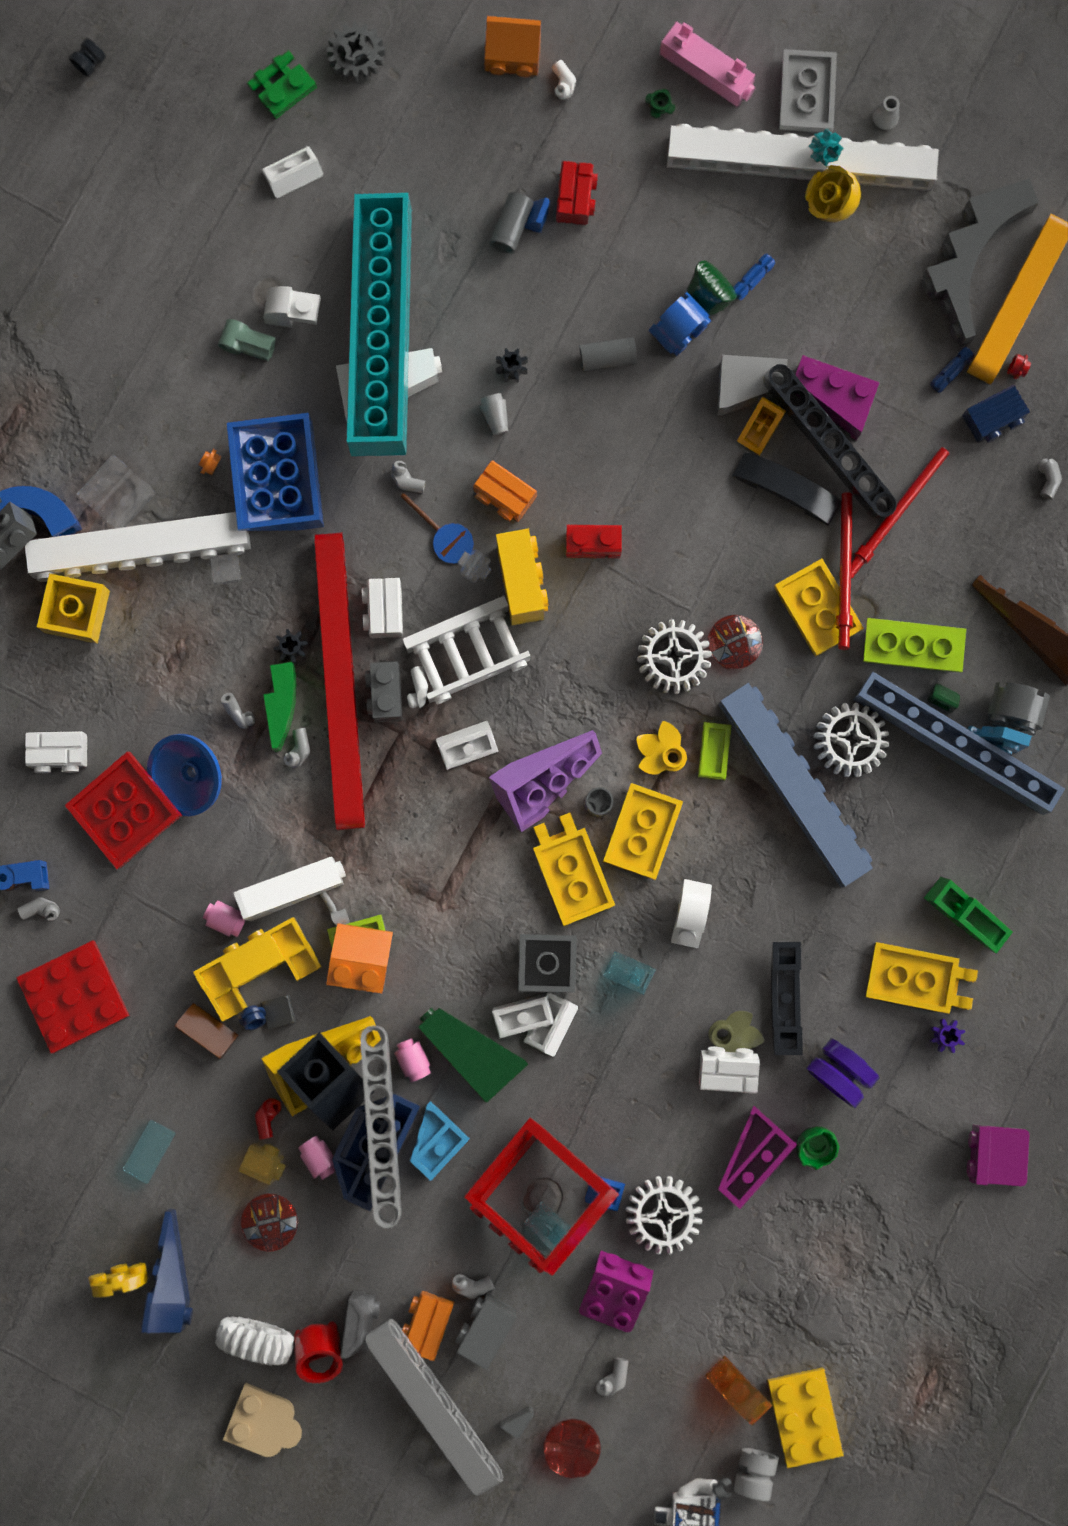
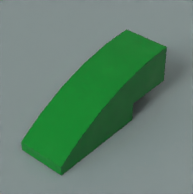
(281, 703)
(968, 914)

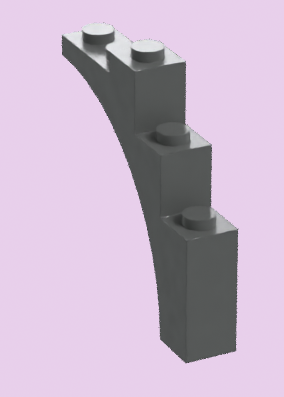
(951, 279)

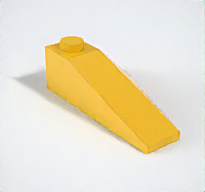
(343, 1038)

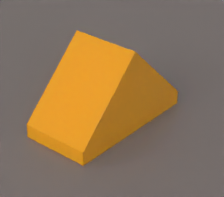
(761, 425)

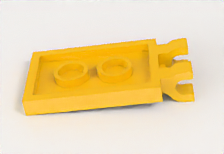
(572, 872)
(917, 979)

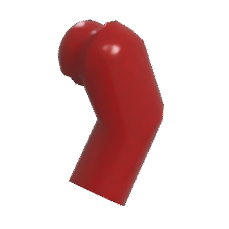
(265, 1115)

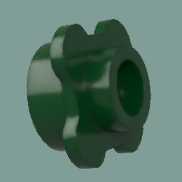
(660, 96)

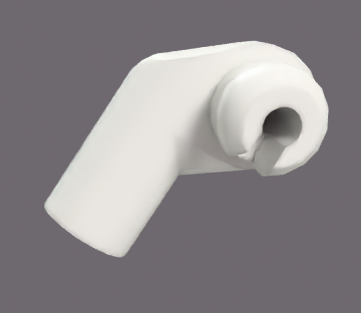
(567, 80)
(421, 688)

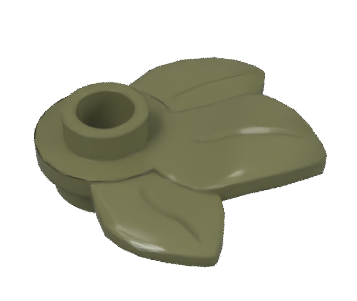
(739, 1033)

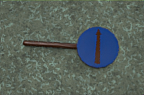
(450, 540)

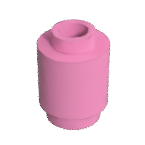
(224, 919)
(412, 1059)
(317, 1158)

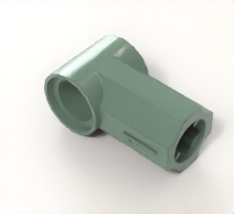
(240, 338)

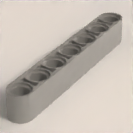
(375, 1139)
(434, 1407)

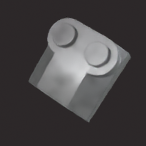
(360, 1315)

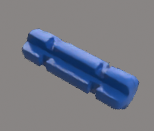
(754, 276)

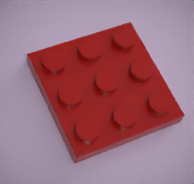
(123, 810)
(72, 996)

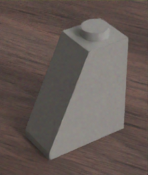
(743, 382)

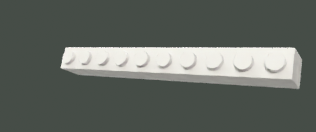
(790, 157)

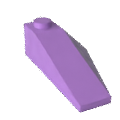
(535, 781)

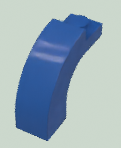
(43, 505)

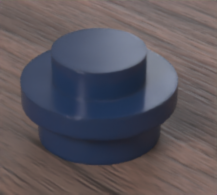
(252, 1017)

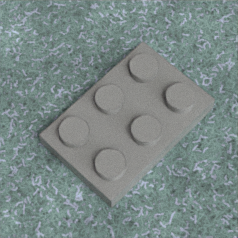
(807, 90)

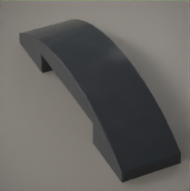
(787, 485)
(786, 998)

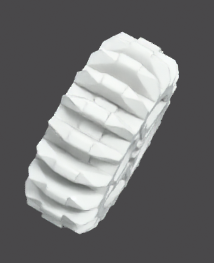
(686, 654)
(838, 738)
(678, 1213)
(254, 1340)

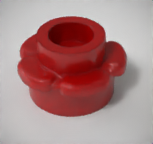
(1019, 366)

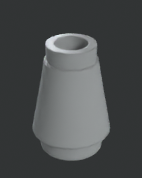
(887, 113)
(495, 413)

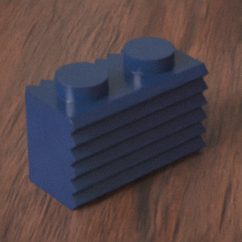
(996, 414)

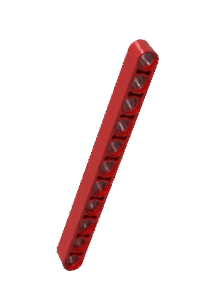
(339, 681)

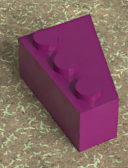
(839, 392)
(755, 1159)

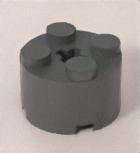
(1018, 707)

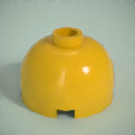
(833, 194)

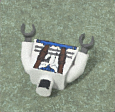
(694, 1504)

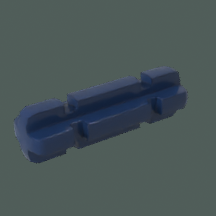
(952, 369)

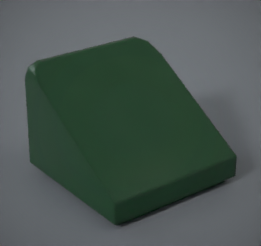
(944, 698)

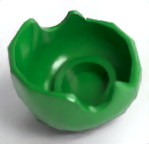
(817, 1147)

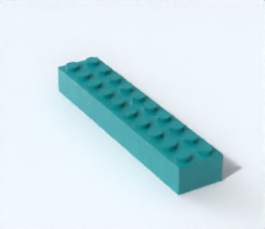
(379, 325)

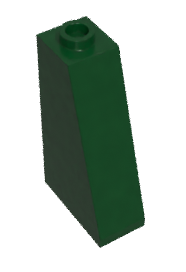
(475, 1056)

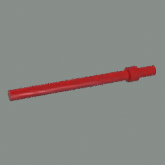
(865, 552)
(844, 620)

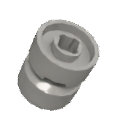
(755, 1474)

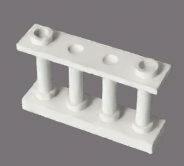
(468, 622)

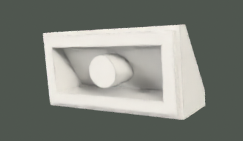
(292, 172)
(467, 745)
(523, 1015)
(550, 1037)

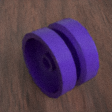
(845, 1070)

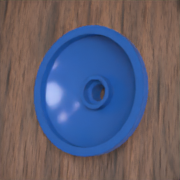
(172, 770)

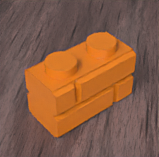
(504, 492)
(428, 1323)

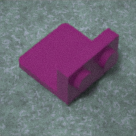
(998, 1155)
(616, 1292)

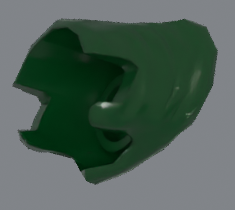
(710, 288)

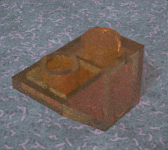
(738, 1390)

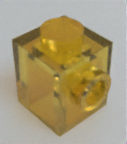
(263, 1163)

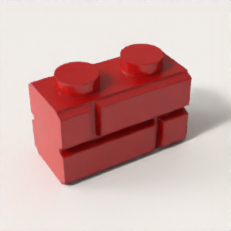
(575, 193)
(593, 541)

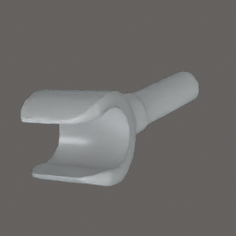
(337, 916)

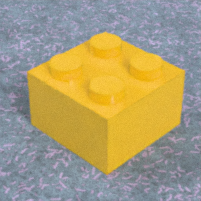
(73, 608)

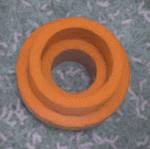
(209, 462)

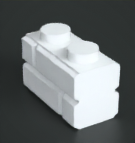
(384, 608)
(56, 750)
(729, 1070)

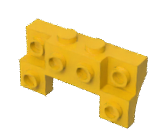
(254, 958)

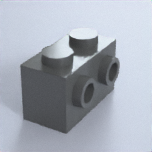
(15, 531)
(385, 690)

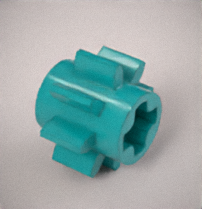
(825, 147)

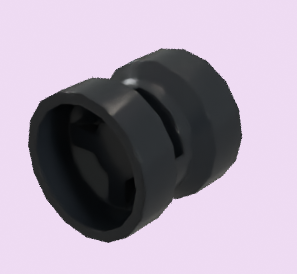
(87, 57)

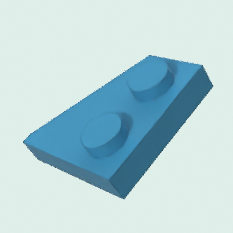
(1003, 738)
(436, 1142)

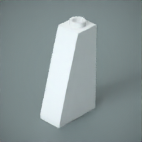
(421, 374)
(289, 888)

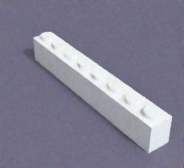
(135, 545)

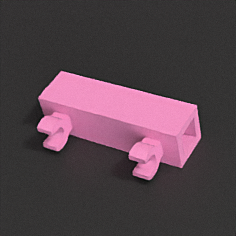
(707, 64)

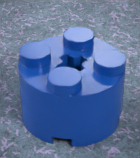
(678, 323)

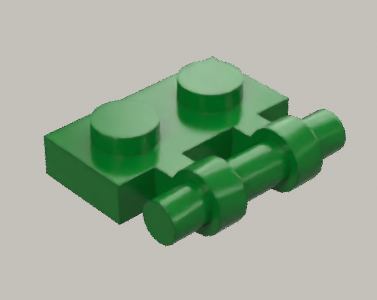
(285, 91)

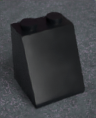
(324, 1081)

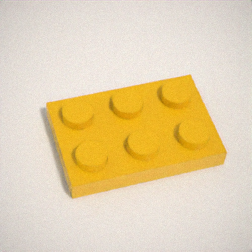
(813, 604)
(643, 831)
(805, 1417)

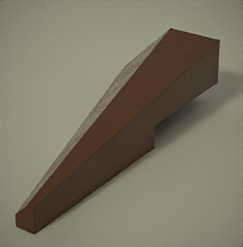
(1032, 626)

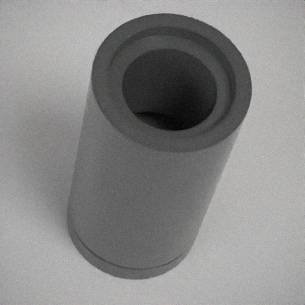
(511, 223)
(608, 354)

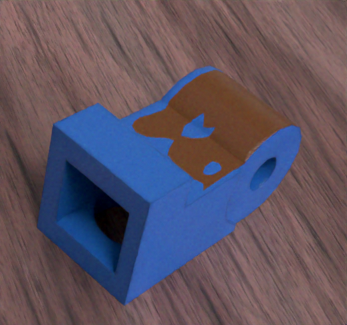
(23, 874)

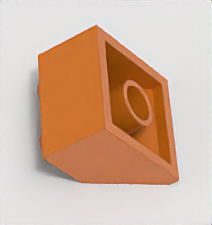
(512, 46)
(359, 958)

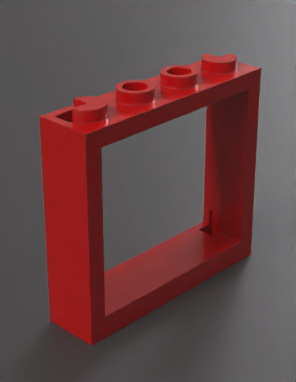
(504, 1164)

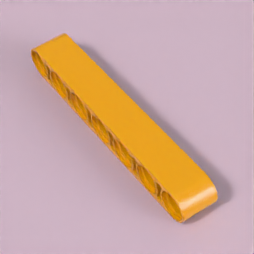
(1020, 300)

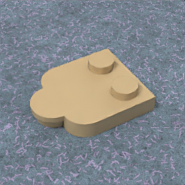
(263, 1422)

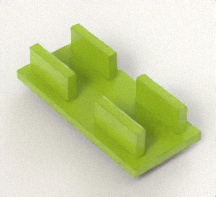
(914, 645)

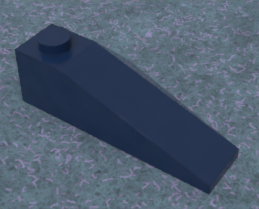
(168, 1303)

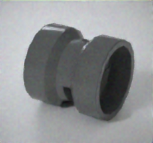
(597, 798)

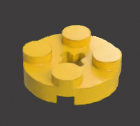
(119, 1279)

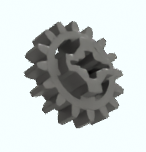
(349, 43)

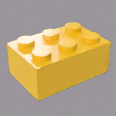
(522, 576)

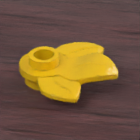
(658, 747)

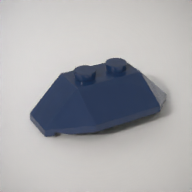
(352, 1154)

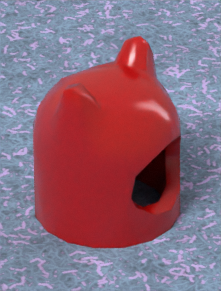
(315, 1343)

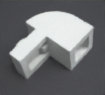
(286, 306)
(691, 913)

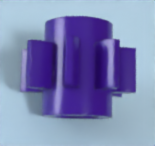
(954, 1032)

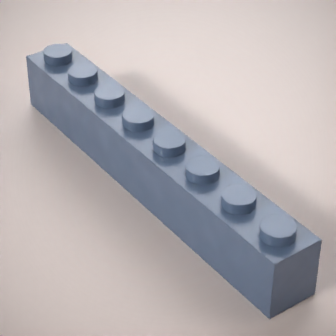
(959, 744)
(795, 785)

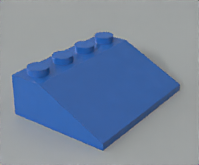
(275, 474)

